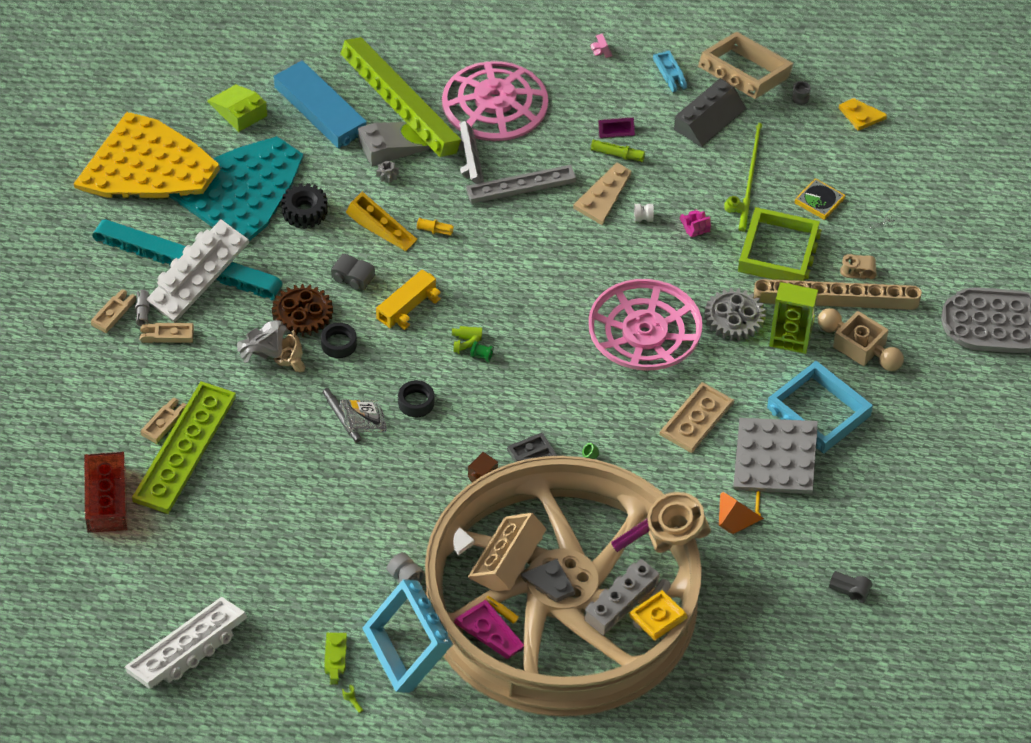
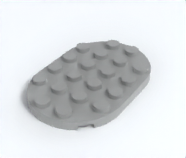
(989, 319)

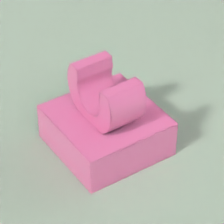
(601, 47)

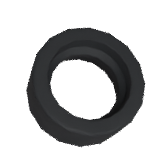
(338, 351)
(416, 387)

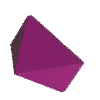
(616, 127)

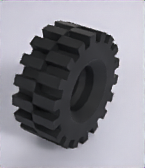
(304, 196)

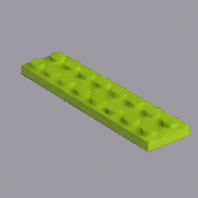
(184, 447)

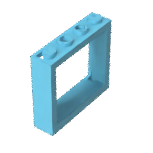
(834, 385)
(374, 629)

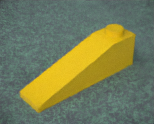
(379, 222)

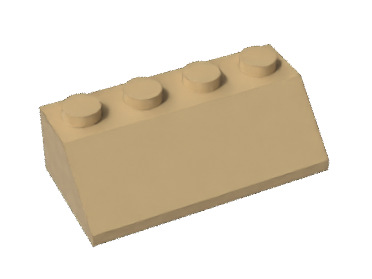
(508, 552)

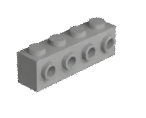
(622, 596)

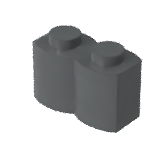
(353, 272)

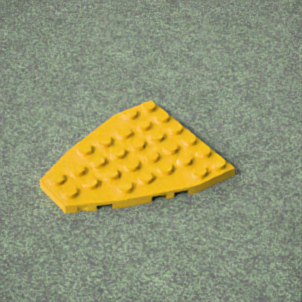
(148, 161)

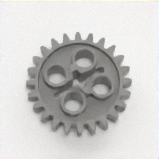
(735, 314)

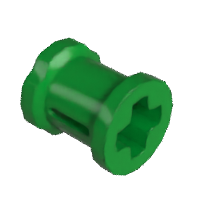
(482, 351)

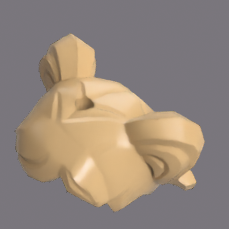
(291, 348)

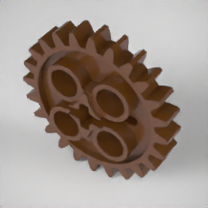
(303, 309)

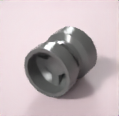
(801, 93)

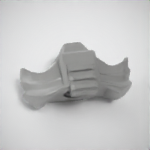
(263, 342)

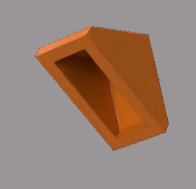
(735, 515)

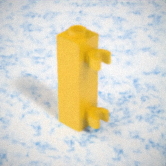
(406, 298)

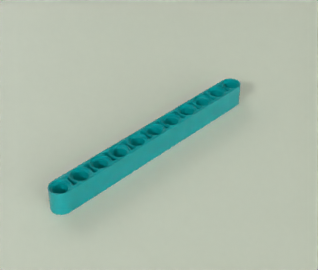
(166, 251)

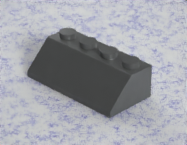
(709, 113)

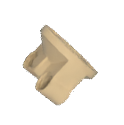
(676, 510)

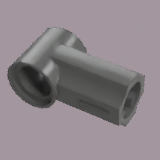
(856, 588)

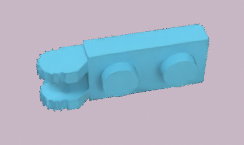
(670, 70)

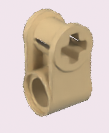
(860, 266)

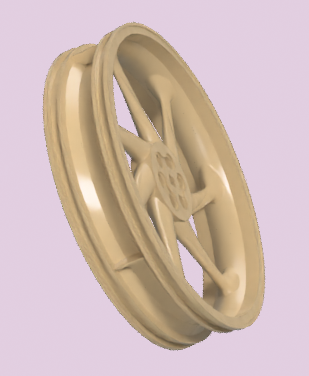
(527, 689)

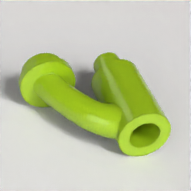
(468, 333)

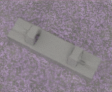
(468, 142)

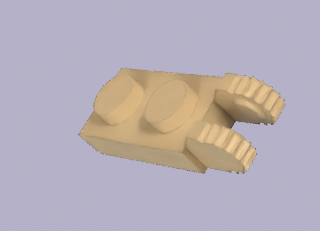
(113, 311)
(167, 333)
(162, 421)

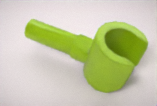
(351, 697)

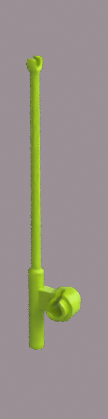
(733, 203)

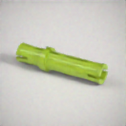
(616, 150)

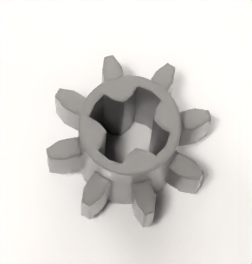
(387, 171)

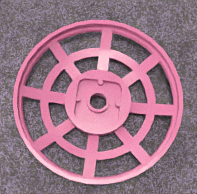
(497, 104)
(645, 318)

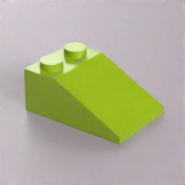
(239, 106)

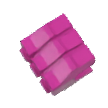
(696, 223)

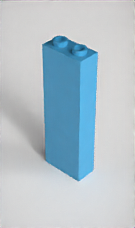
(319, 103)

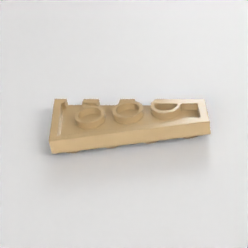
(603, 194)

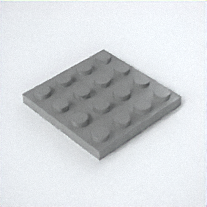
(775, 455)

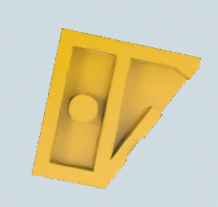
(861, 114)

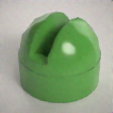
(590, 451)

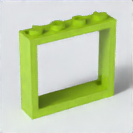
(775, 271)

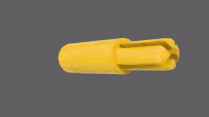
(501, 609)

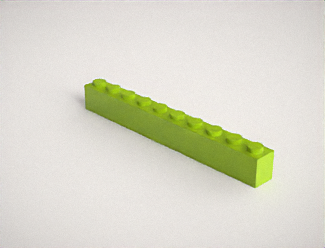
(400, 97)

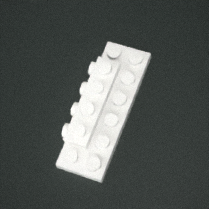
(196, 269)
(187, 644)

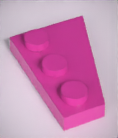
(490, 629)

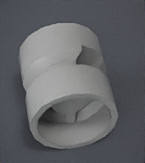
(403, 567)

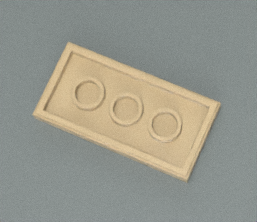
(696, 417)

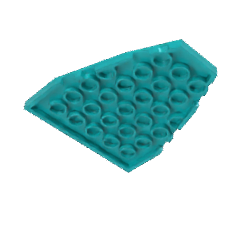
(246, 186)

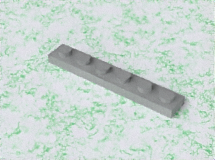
(521, 184)

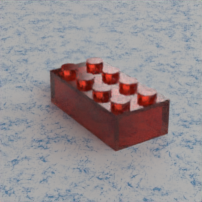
(105, 492)

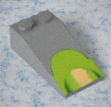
(389, 141)

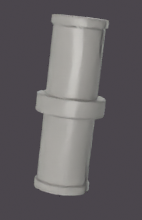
(142, 308)

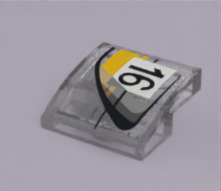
(363, 415)

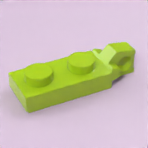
(335, 655)

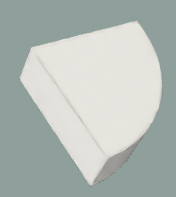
(462, 541)

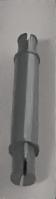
(335, 405)

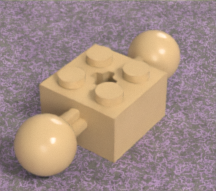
(860, 339)

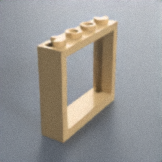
(777, 65)

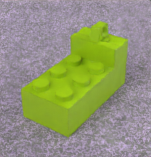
(793, 317)

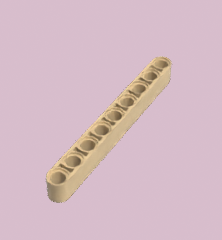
(847, 294)

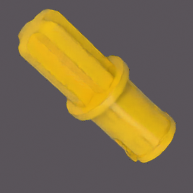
(435, 226)

